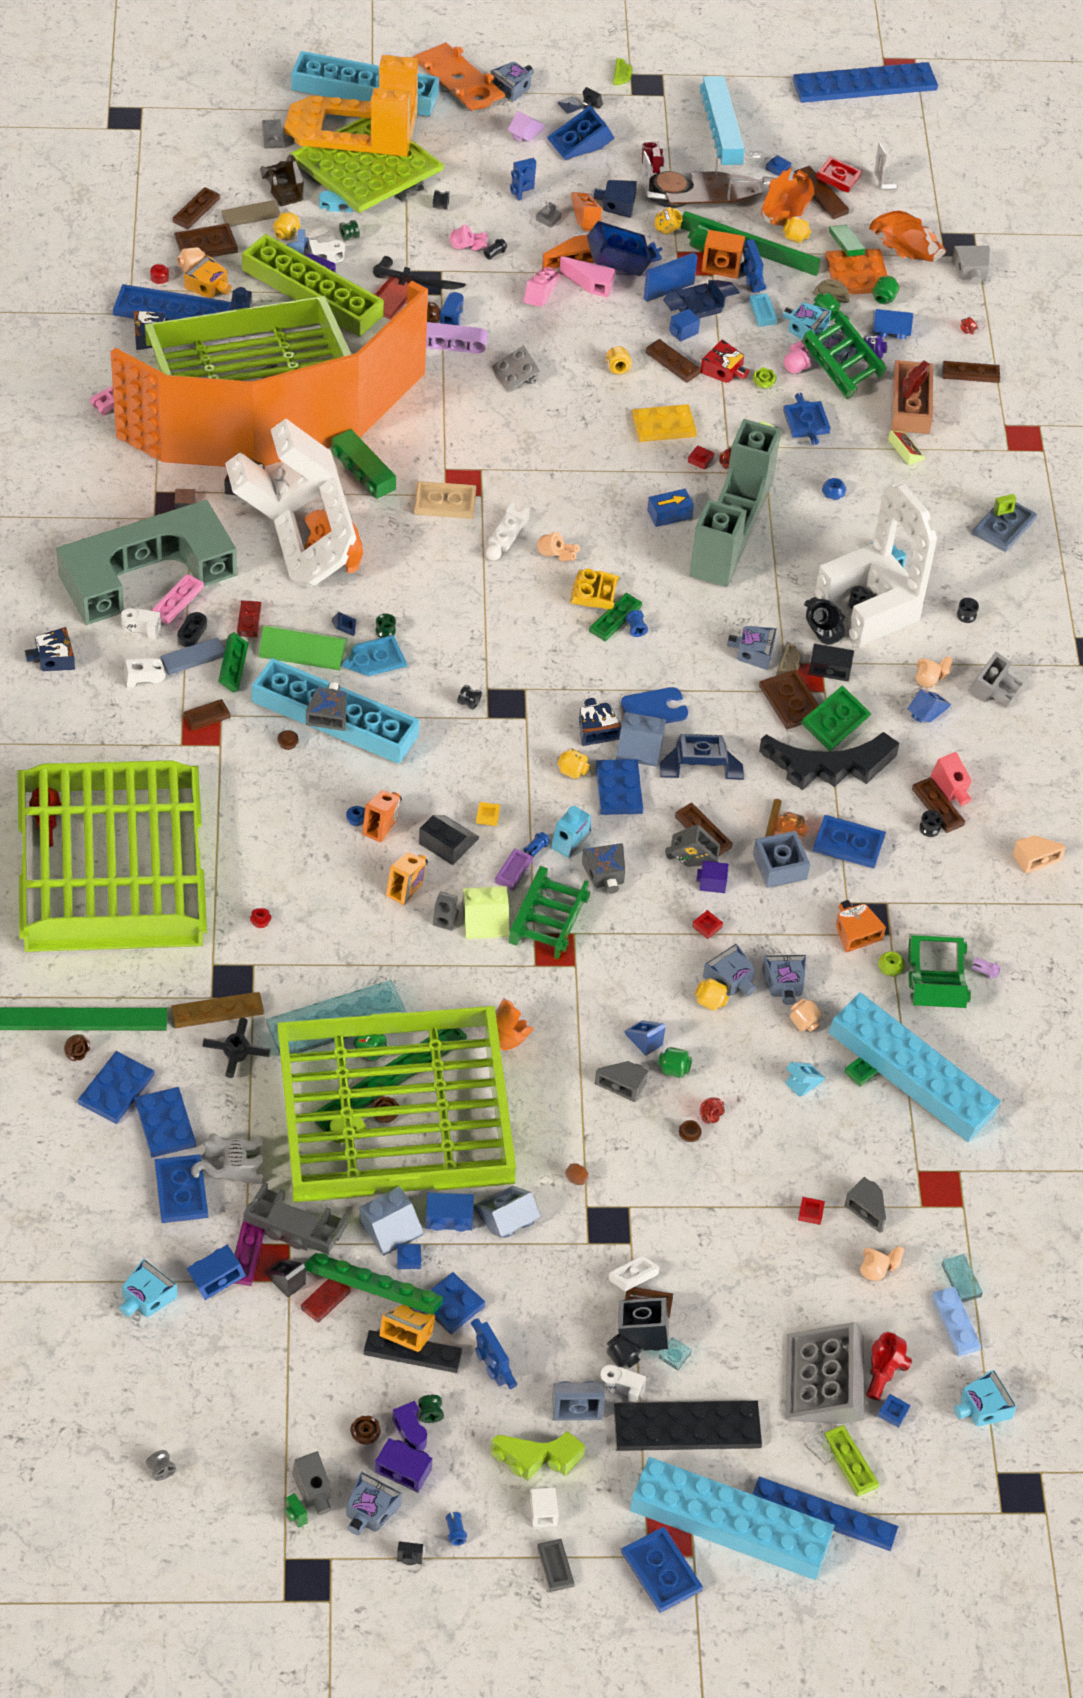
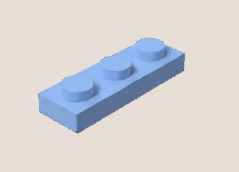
(956, 1321)

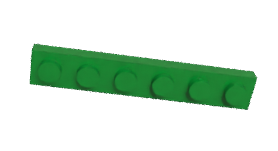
(374, 1283)

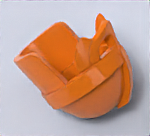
(510, 1030)

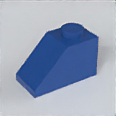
(927, 706)

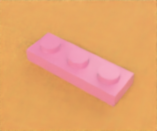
(178, 598)

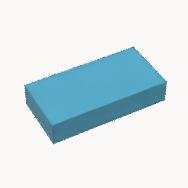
(762, 310)

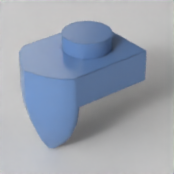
(302, 242)

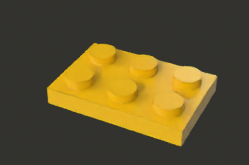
(664, 423)

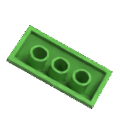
(302, 647)

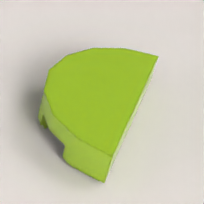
(622, 73)

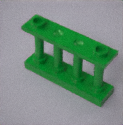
(836, 370)
(535, 898)

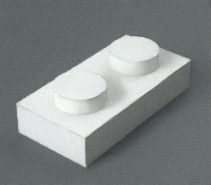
(633, 1273)

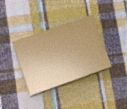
(445, 500)

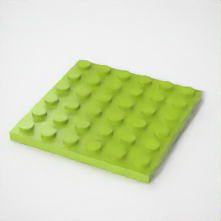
(363, 176)

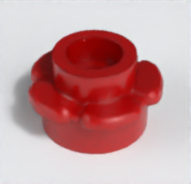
(260, 922)

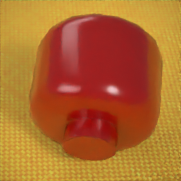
(159, 273)

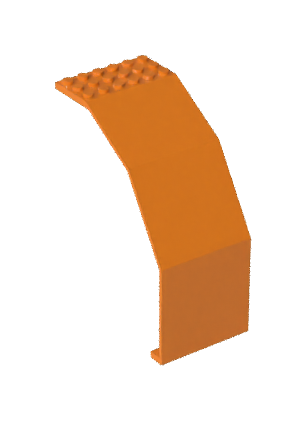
(217, 418)

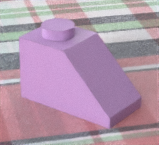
(525, 127)

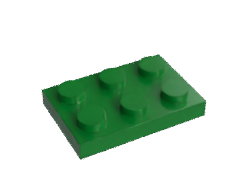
(836, 718)

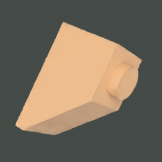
(1037, 852)

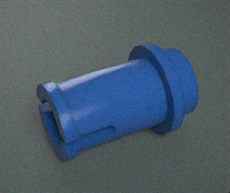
(541, 840)
(457, 1535)

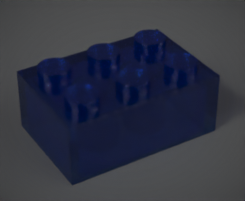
(619, 248)

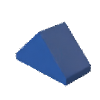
(646, 1035)

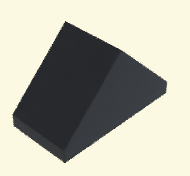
(287, 1275)

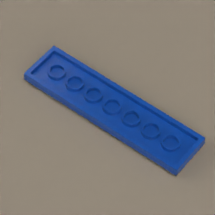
(865, 82)

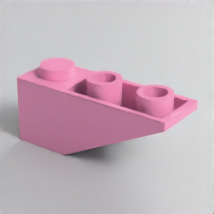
(589, 276)
(540, 286)

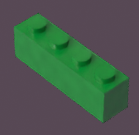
(363, 464)

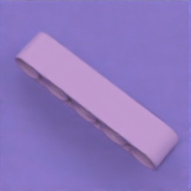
(456, 338)

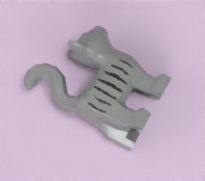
(236, 1165)

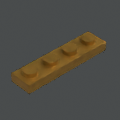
(217, 1010)

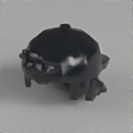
(825, 620)

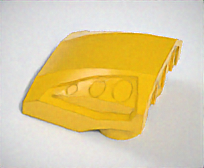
(594, 589)

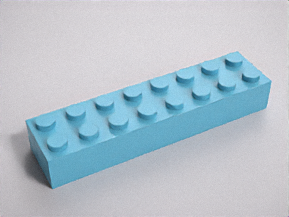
(352, 80)
(367, 721)
(914, 1066)
(732, 1518)

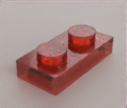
(917, 377)
(249, 618)
(325, 1299)

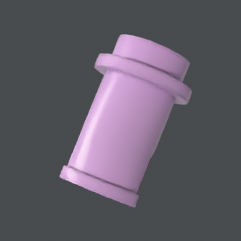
(986, 967)

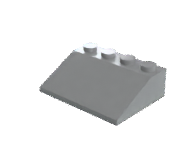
(825, 1375)

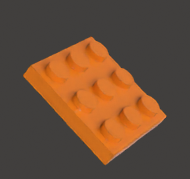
(856, 272)

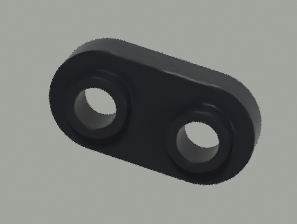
(189, 632)

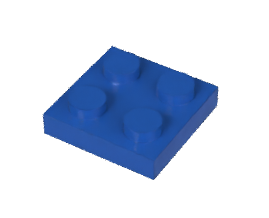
(458, 1304)

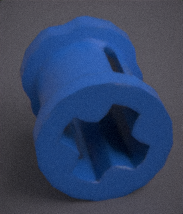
(636, 622)

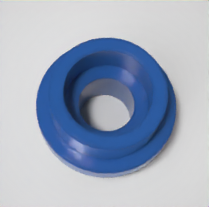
(355, 820)

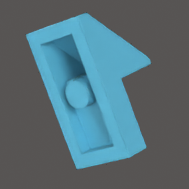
(803, 1077)

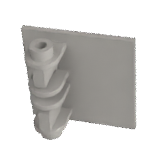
(516, 369)

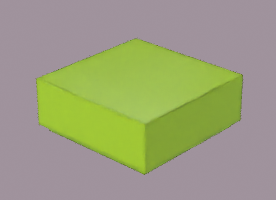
(1004, 504)

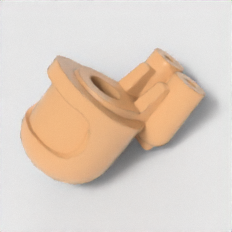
(553, 545)
(930, 672)
(877, 1263)

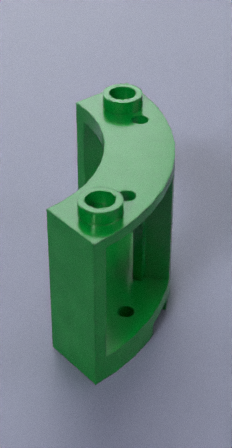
(937, 987)

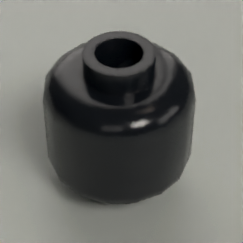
(623, 1351)

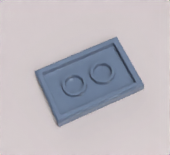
(1006, 528)

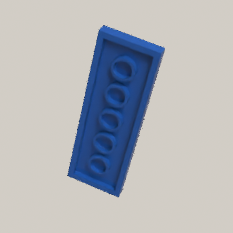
(171, 304)

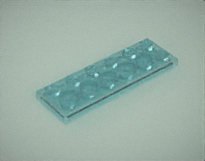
(363, 1002)

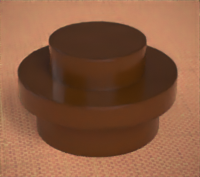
(287, 739)
(690, 1131)

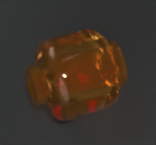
(791, 822)

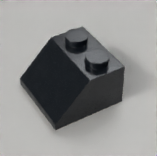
(446, 838)
(645, 1322)

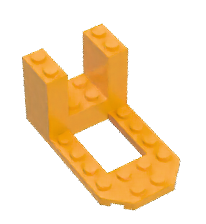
(391, 112)

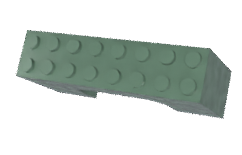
(729, 521)
(184, 534)

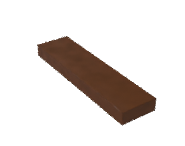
(825, 196)

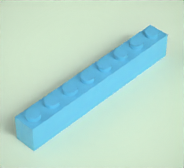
(722, 120)

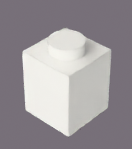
(544, 1507)

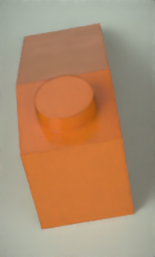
(586, 210)
(573, 248)

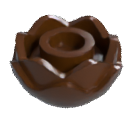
(433, 312)
(76, 1047)
(384, 1102)
(365, 1423)

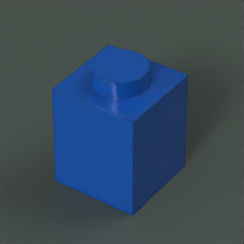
(684, 325)

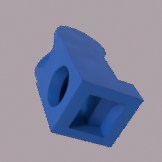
(452, 309)

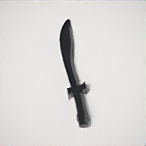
(405, 276)

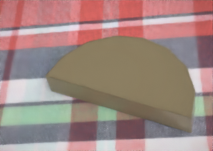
(834, 287)
(790, 659)

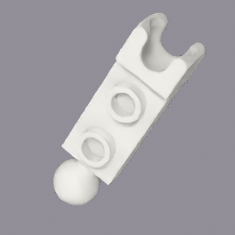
(507, 532)

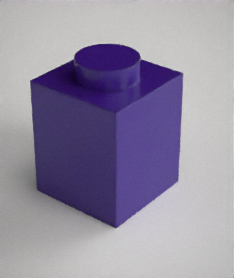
(713, 876)

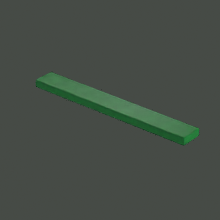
(766, 248)
(83, 1019)
(391, 1080)

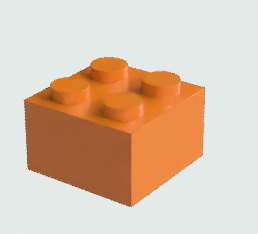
(723, 254)

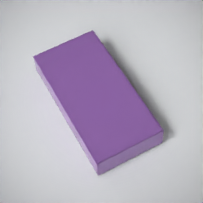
(514, 869)

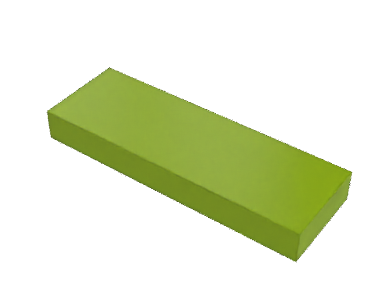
(851, 1461)

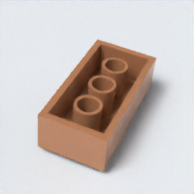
(914, 413)

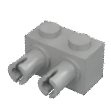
(991, 676)

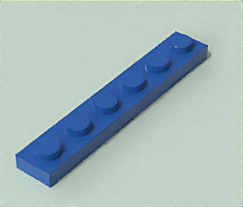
(846, 1521)

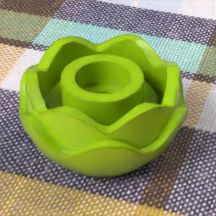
(764, 378)
(887, 968)

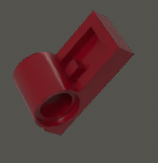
(654, 154)

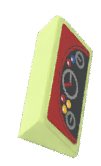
(905, 447)

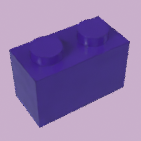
(403, 1464)

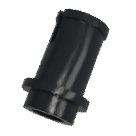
(494, 249)
(385, 262)

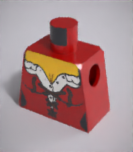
(724, 363)

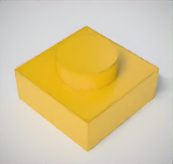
(488, 814)

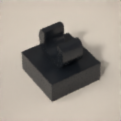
(592, 98)

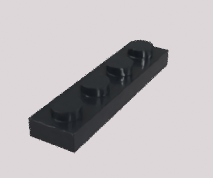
(431, 1355)

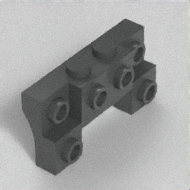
(292, 1224)

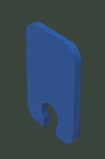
(654, 704)

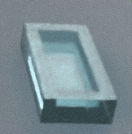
(962, 1278)

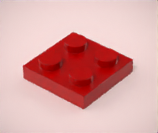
(838, 174)

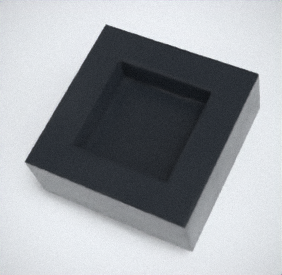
(410, 1553)

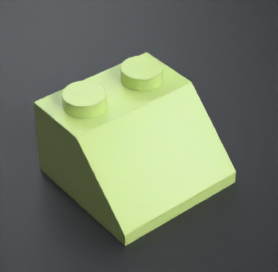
(486, 912)

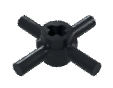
(236, 1047)

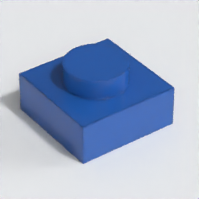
(778, 165)
(408, 1256)
(894, 1410)

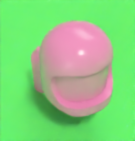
(464, 238)
(797, 358)

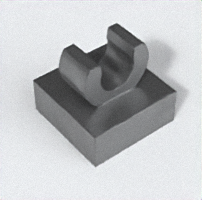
(549, 215)

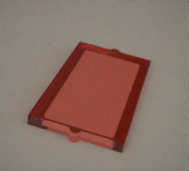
(393, 295)

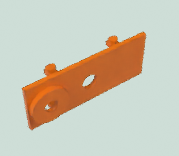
(445, 62)

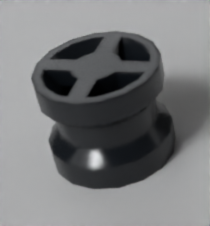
(441, 199)
(858, 595)
(967, 610)
(469, 697)
(930, 823)

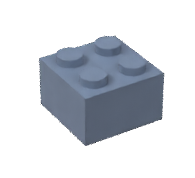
(781, 859)

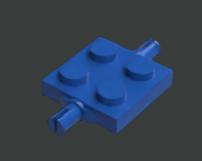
(753, 267)
(806, 419)
(493, 1354)

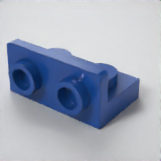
(523, 177)

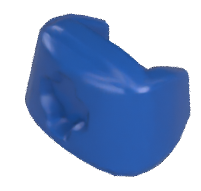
(654, 252)

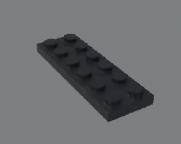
(687, 1425)

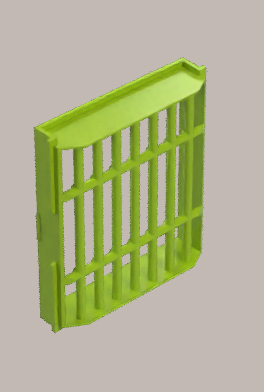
(246, 322)
(111, 931)
(410, 1178)

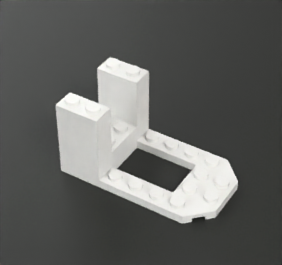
(306, 474)
(895, 593)

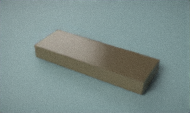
(251, 213)

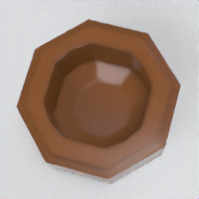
(576, 1174)

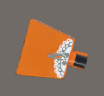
(381, 815)
(858, 926)

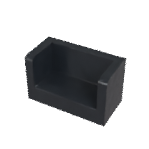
(831, 662)

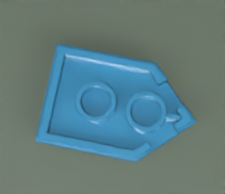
(375, 657)

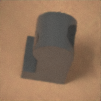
(445, 908)

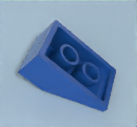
(581, 135)

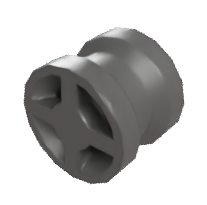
(160, 1465)

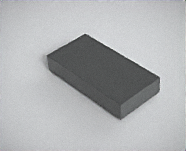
(555, 1565)

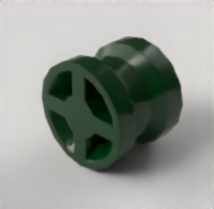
(349, 230)
(385, 625)
(430, 1408)

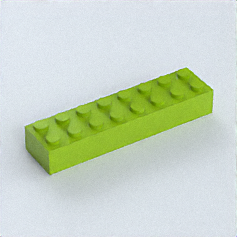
(304, 279)

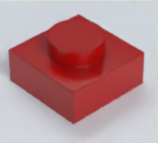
(700, 457)
(707, 924)
(811, 1210)

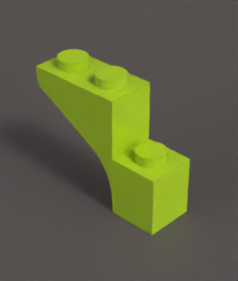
(527, 1457)

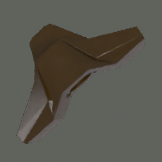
(287, 192)

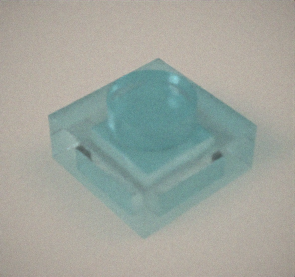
(675, 1354)

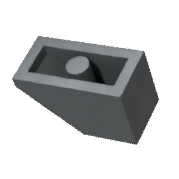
(622, 1079)
(867, 1203)

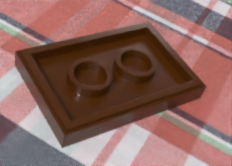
(212, 240)
(789, 697)

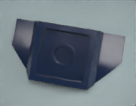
(701, 299)
(702, 750)

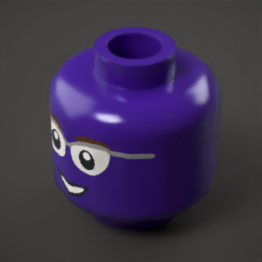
(877, 345)

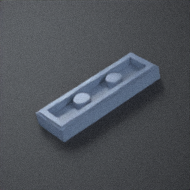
(193, 656)

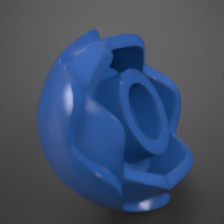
(834, 488)

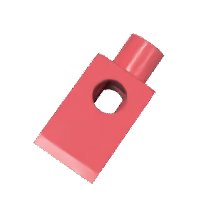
(952, 778)

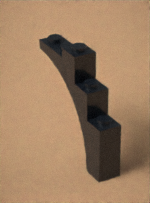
(832, 767)

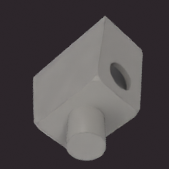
(971, 262)

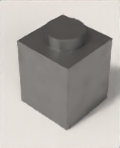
(272, 133)

